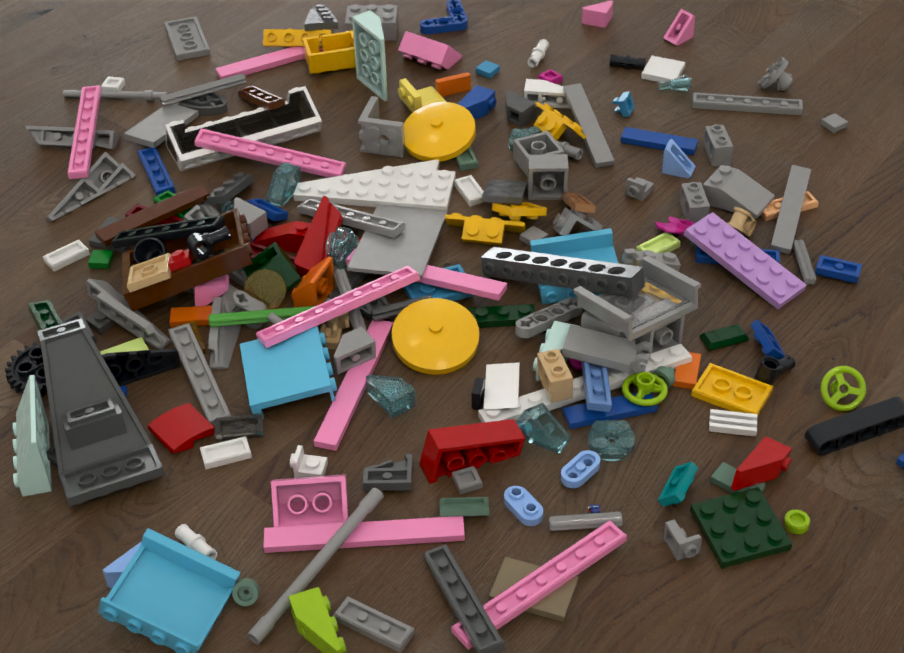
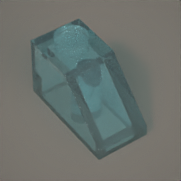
(283, 184)
(391, 393)
(543, 428)

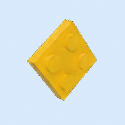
(515, 212)

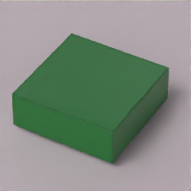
(101, 259)

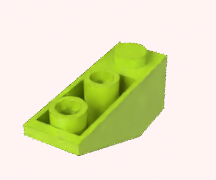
(314, 622)

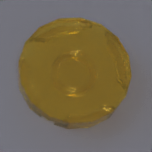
(266, 287)

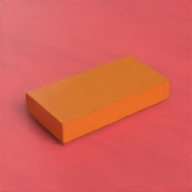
(453, 84)
(184, 315)
(687, 374)

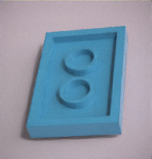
(419, 289)

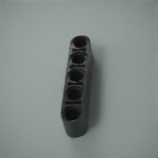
(856, 426)

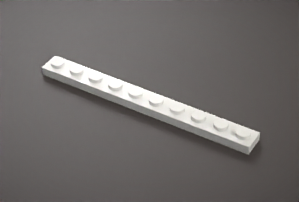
(668, 357)

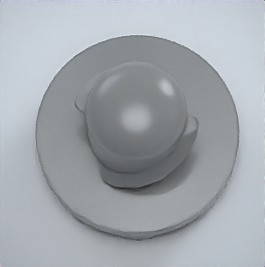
(777, 76)

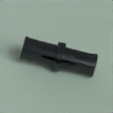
(627, 61)

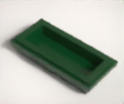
(724, 337)

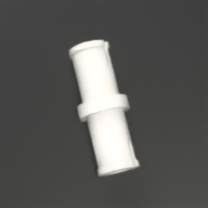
(538, 53)
(195, 541)

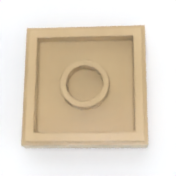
(149, 273)

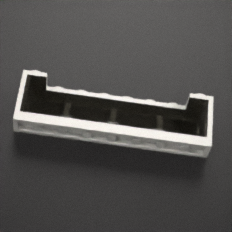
(260, 125)

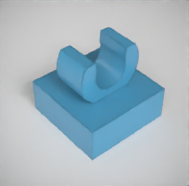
(625, 104)

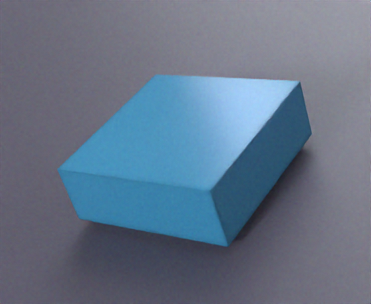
(487, 69)

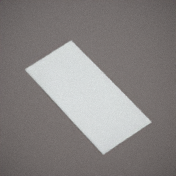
(501, 386)

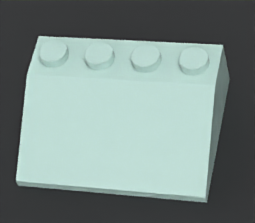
(370, 52)
(32, 443)

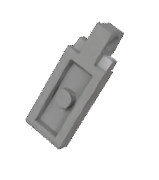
(634, 257)

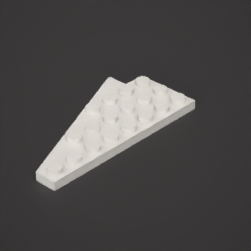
(405, 185)

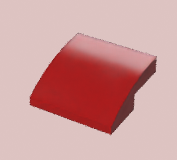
(181, 427)

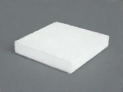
(662, 69)

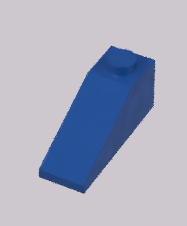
(479, 101)

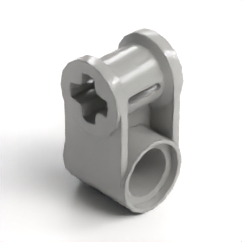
(246, 303)

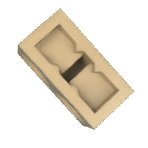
(555, 375)

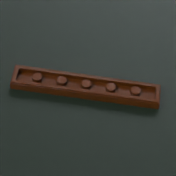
(154, 213)

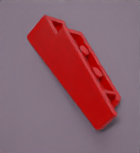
(314, 243)

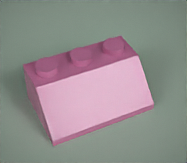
(428, 51)
(309, 500)

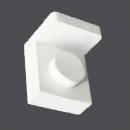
(307, 465)

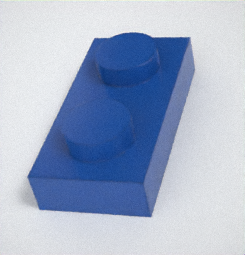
(838, 269)
(767, 339)

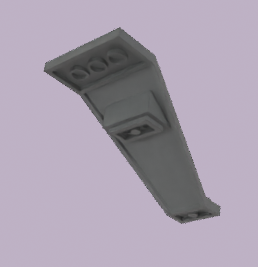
(93, 425)

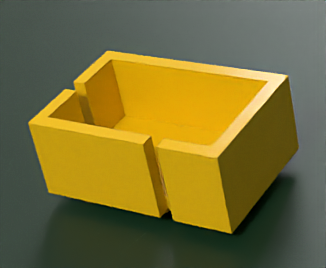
(336, 54)

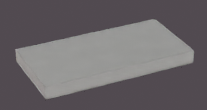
(187, 38)
(152, 129)

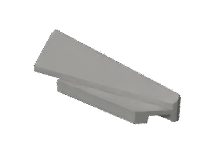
(64, 136)
(117, 309)
(222, 338)

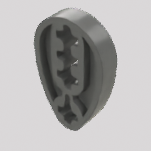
(207, 104)

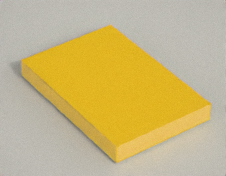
(731, 390)

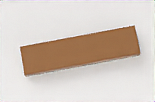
(578, 202)

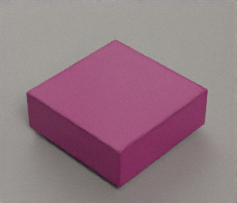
(551, 76)

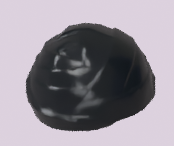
(148, 249)

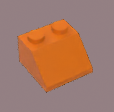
(315, 285)

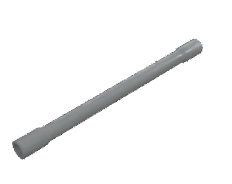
(268, 621)

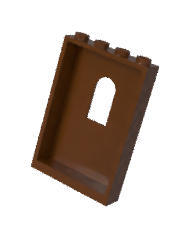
(235, 256)

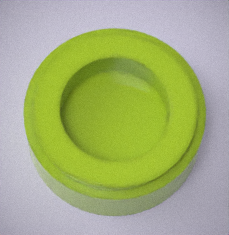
(796, 522)

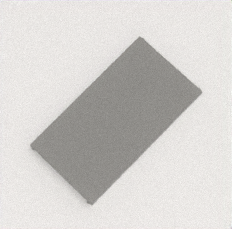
(410, 248)

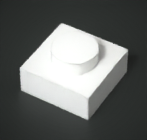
(113, 84)

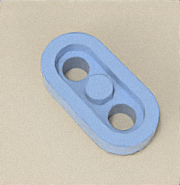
(576, 472)
(519, 502)

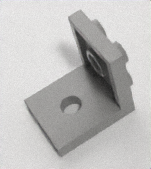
(373, 127)

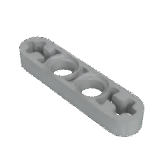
(544, 318)

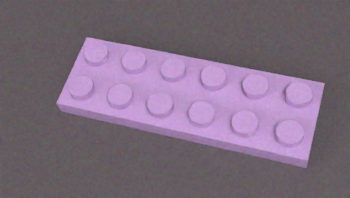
(745, 260)

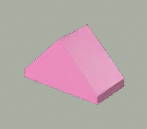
(598, 14)
(681, 28)
(214, 288)

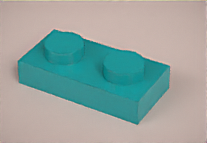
(678, 484)

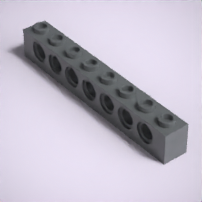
(563, 271)

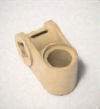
(742, 221)

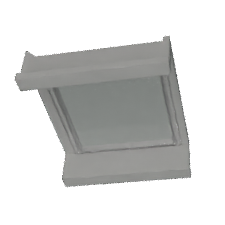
(661, 301)

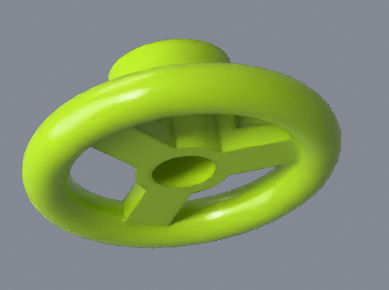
(646, 384)
(835, 385)

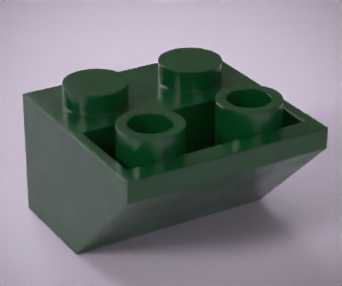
(278, 260)

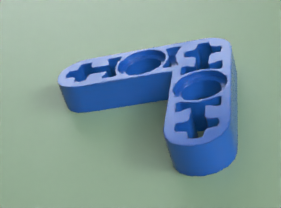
(455, 22)

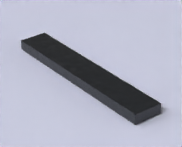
(169, 231)

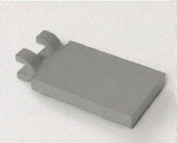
(605, 349)

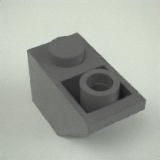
(518, 109)

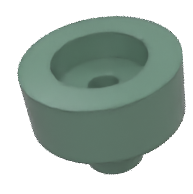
(666, 374)
(246, 592)

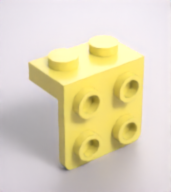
(415, 98)

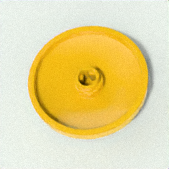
(439, 131)
(435, 336)

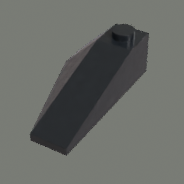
(138, 365)

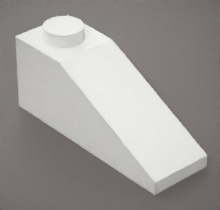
(545, 92)

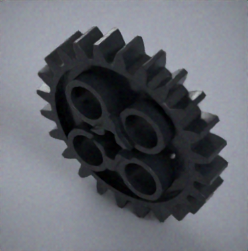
(26, 364)

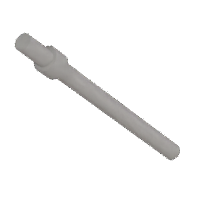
(148, 95)

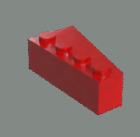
(468, 446)

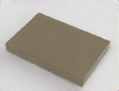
(552, 606)

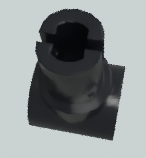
(209, 241)
(771, 368)

